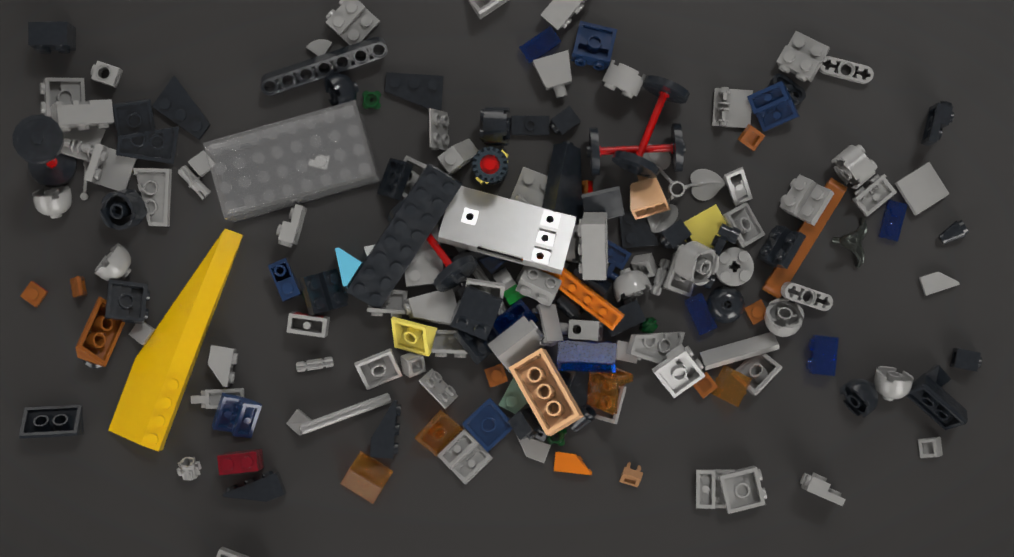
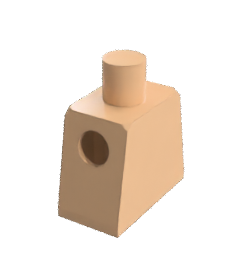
(647, 198)

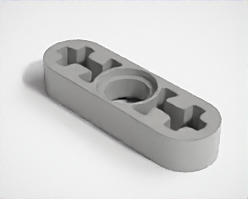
(858, 78)
(799, 297)

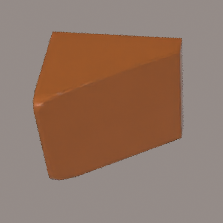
(78, 286)

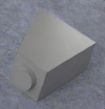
(457, 156)
(432, 307)

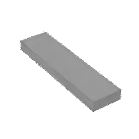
(739, 350)

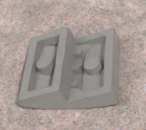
(922, 188)
(465, 456)
(708, 488)

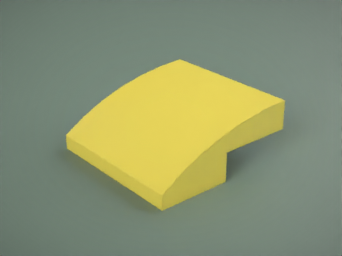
(705, 225)

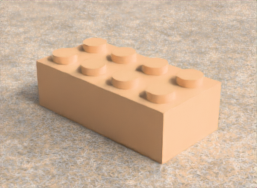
(546, 392)

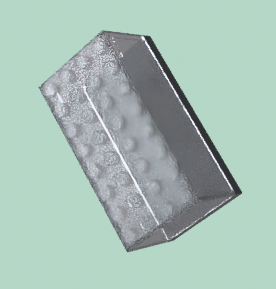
(292, 162)

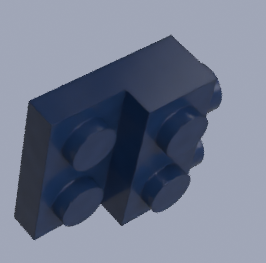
(593, 45)

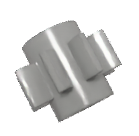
(189, 468)

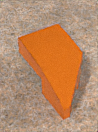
(570, 464)

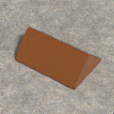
(98, 336)

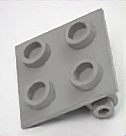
(731, 108)
(438, 129)
(81, 143)
(438, 388)

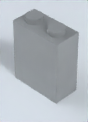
(517, 342)

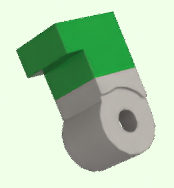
(510, 292)

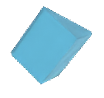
(347, 265)

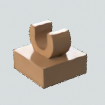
(631, 476)

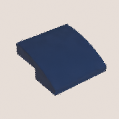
(773, 106)
(236, 415)

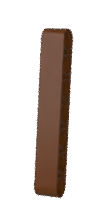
(780, 275)

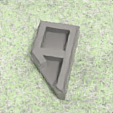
(936, 282)
(535, 449)

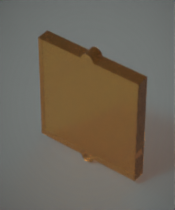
(731, 385)

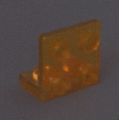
(604, 389)

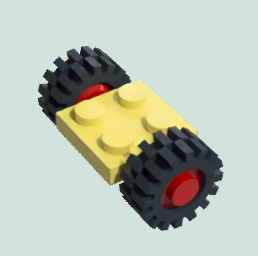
(490, 165)

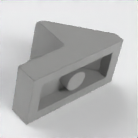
(738, 186)

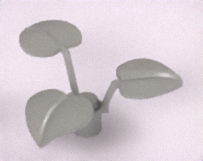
(704, 186)

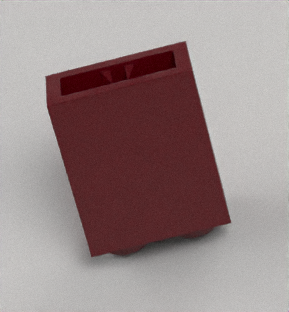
(240, 461)

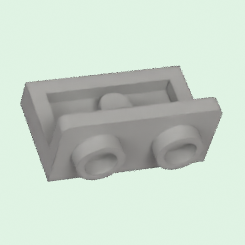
(874, 195)
(538, 285)
(392, 305)
(446, 343)

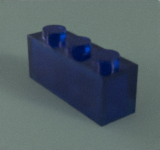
(587, 356)

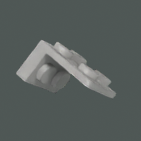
(109, 169)

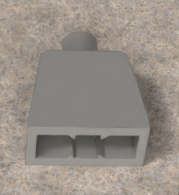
(554, 72)
(589, 330)

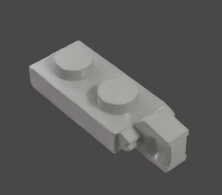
(210, 397)

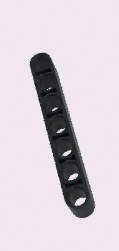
(316, 72)

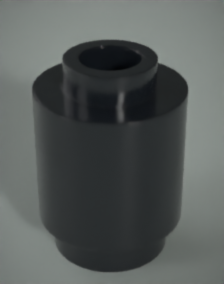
(569, 307)

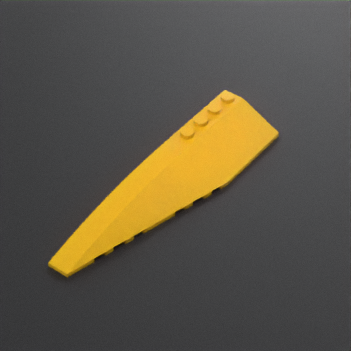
(169, 355)

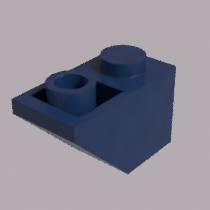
(285, 280)

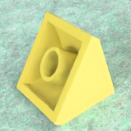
(413, 336)

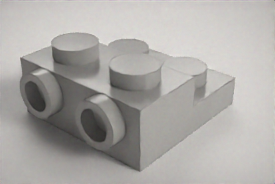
(352, 21)
(802, 57)
(61, 90)
(531, 186)
(806, 199)
(290, 232)
(679, 370)
(817, 485)
(742, 489)

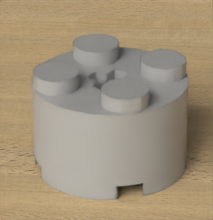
(623, 78)
(854, 166)
(696, 262)
(741, 274)

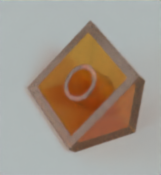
(438, 432)
(366, 477)

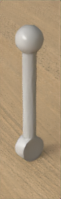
(84, 196)

